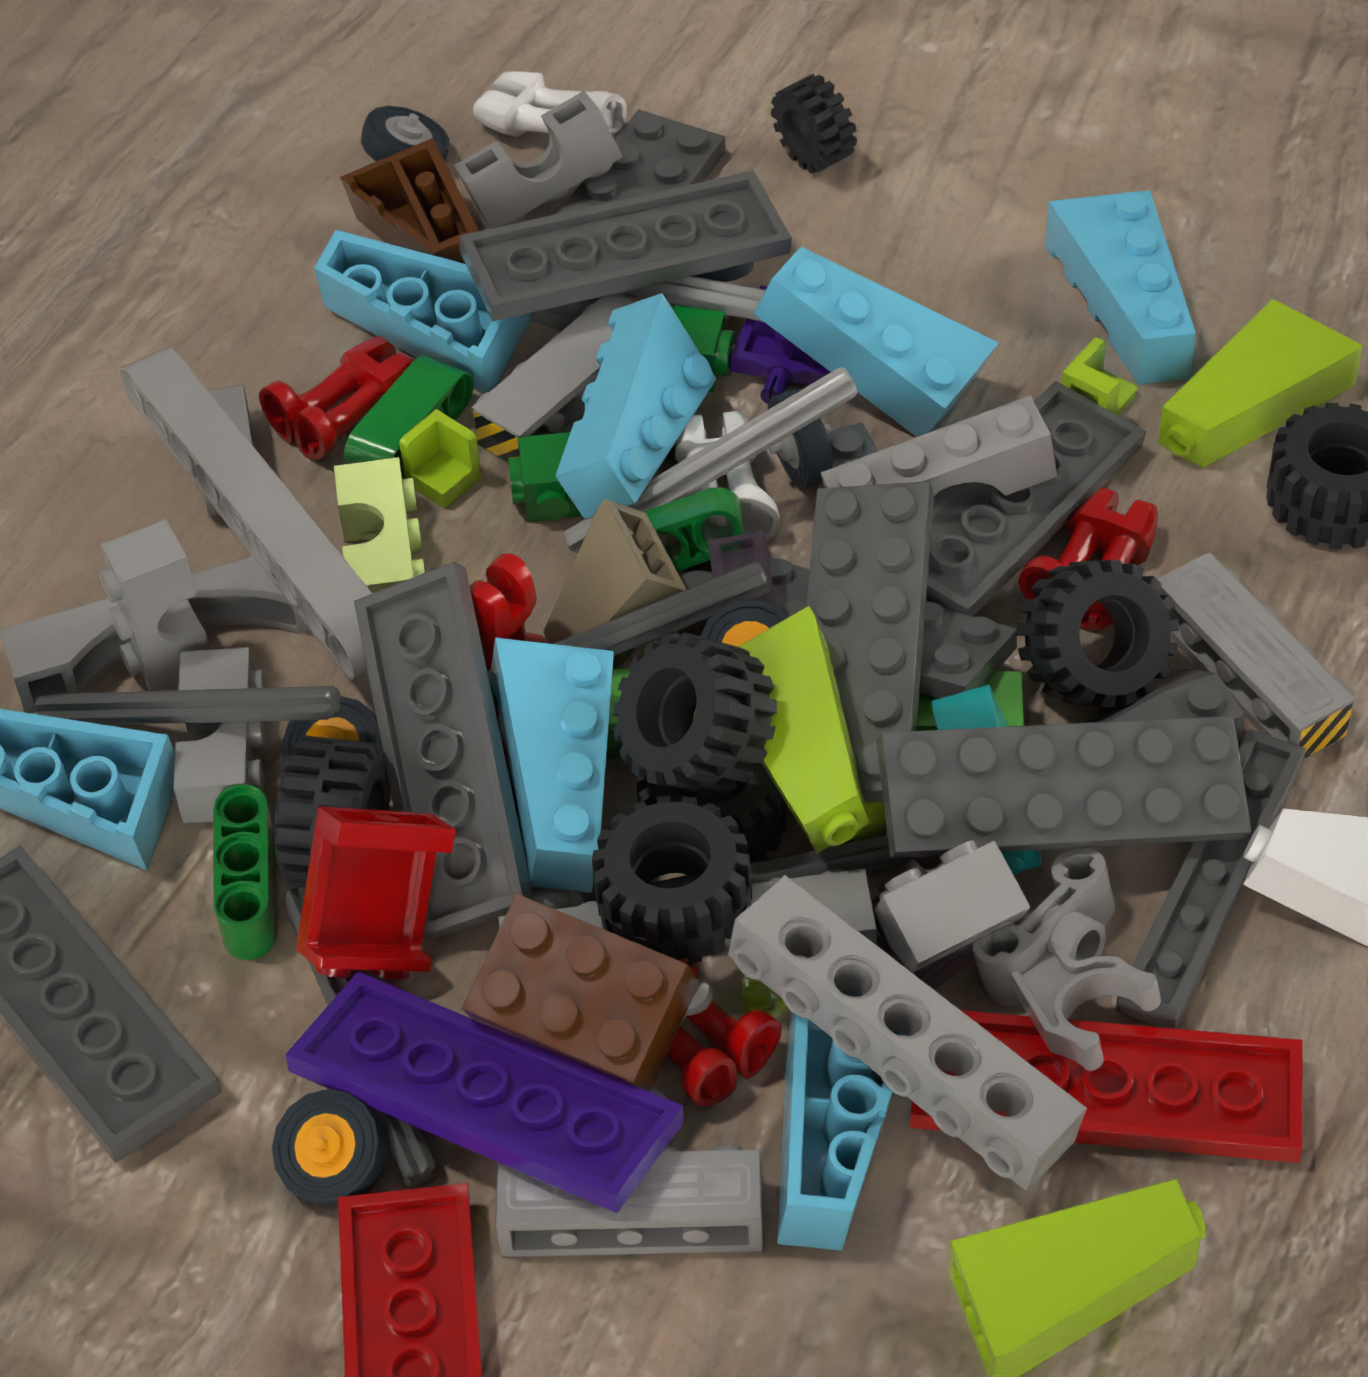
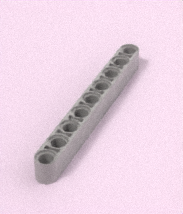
(252, 502)

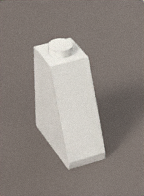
(1314, 867)

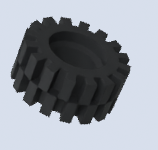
(813, 123)

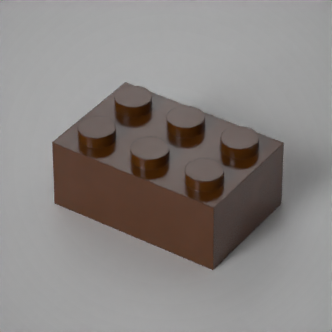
(582, 992)

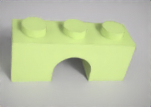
(375, 508)

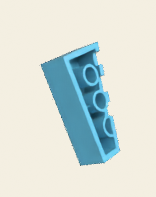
(1126, 273)
(417, 305)
(894, 349)
(635, 408)
(555, 740)
(88, 781)
(828, 1136)

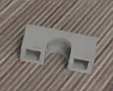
(576, 150)
(151, 586)
(227, 755)

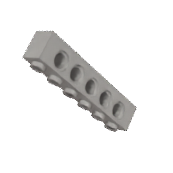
(937, 1033)

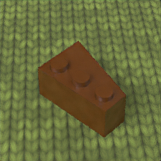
(411, 201)

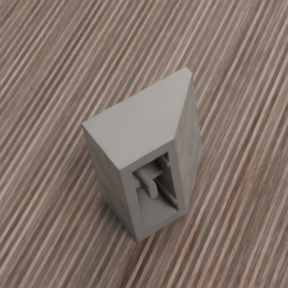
(949, 906)

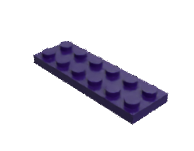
(487, 1091)

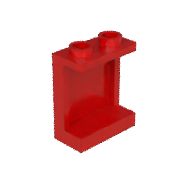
(370, 891)

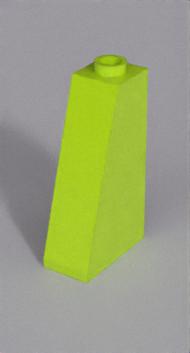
(1257, 383)
(811, 742)
(1069, 1272)

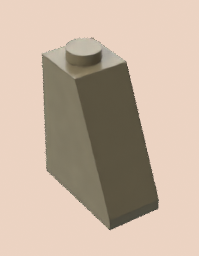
(613, 574)

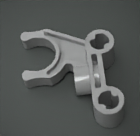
(1056, 961)

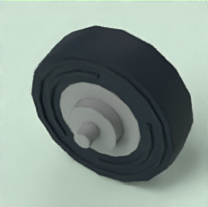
(398, 128)
(805, 451)

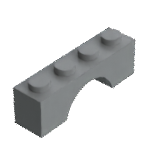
(997, 448)

